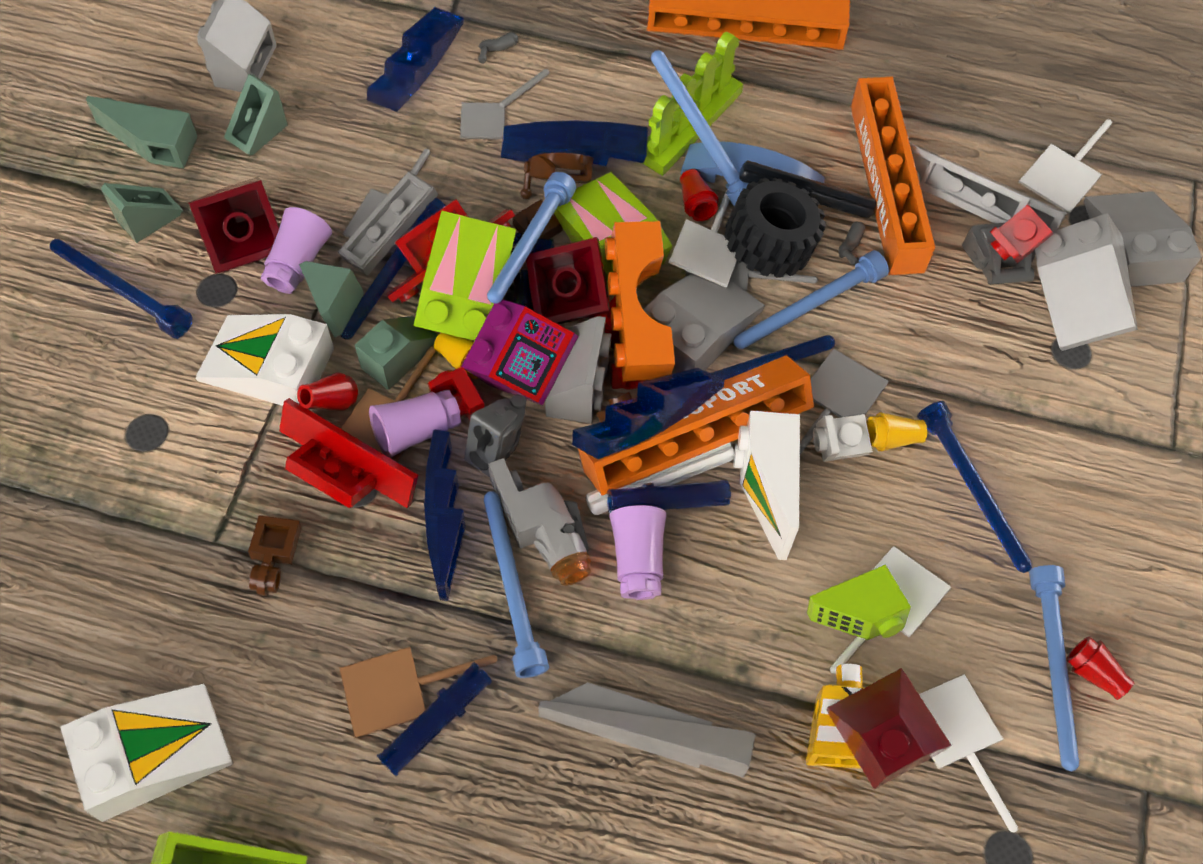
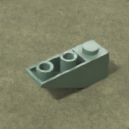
(152, 132)

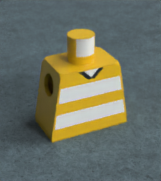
(825, 743)

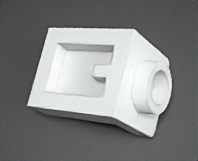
(842, 437)

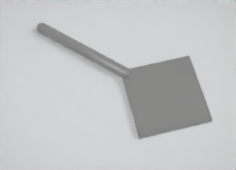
(488, 119)

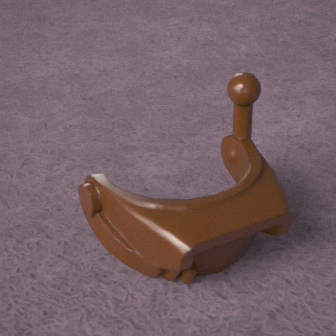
(543, 165)

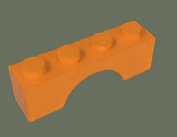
(644, 344)

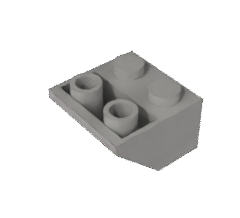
(235, 43)
(581, 380)

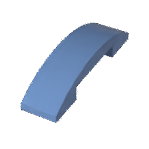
(700, 160)

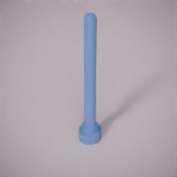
(700, 125)
(557, 191)
(869, 269)
(1048, 584)
(529, 657)

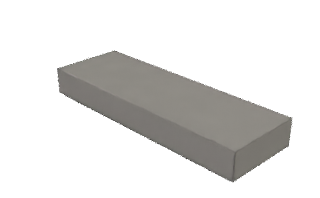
(387, 223)

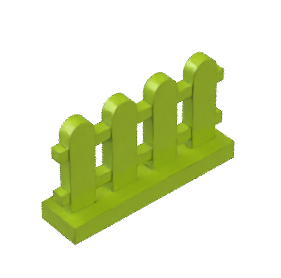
(712, 92)

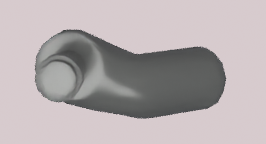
(497, 44)
(851, 242)

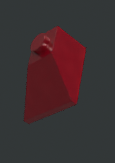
(236, 224)
(568, 281)
(888, 728)

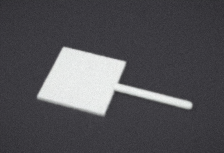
(1061, 177)
(705, 250)
(919, 587)
(967, 729)

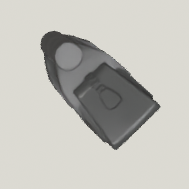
(986, 258)
(494, 432)

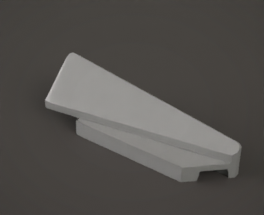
(977, 192)
(652, 728)

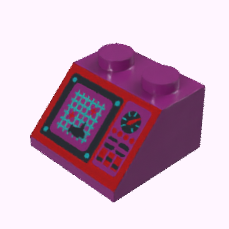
(519, 351)

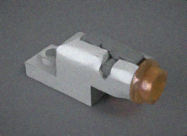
(545, 520)

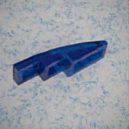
(414, 62)
(586, 138)
(657, 407)
(443, 522)

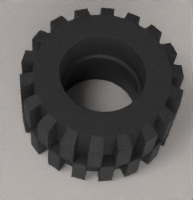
(774, 227)

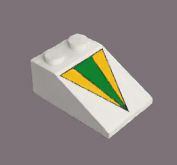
(267, 355)
(770, 474)
(144, 749)

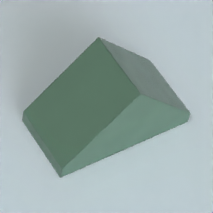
(256, 116)
(140, 208)
(334, 292)

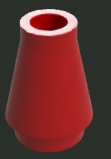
(698, 197)
(330, 393)
(1097, 665)

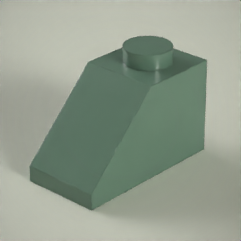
(393, 349)

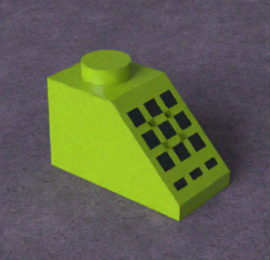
(862, 606)

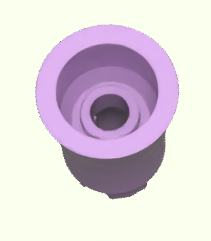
(297, 241)
(413, 420)
(639, 550)

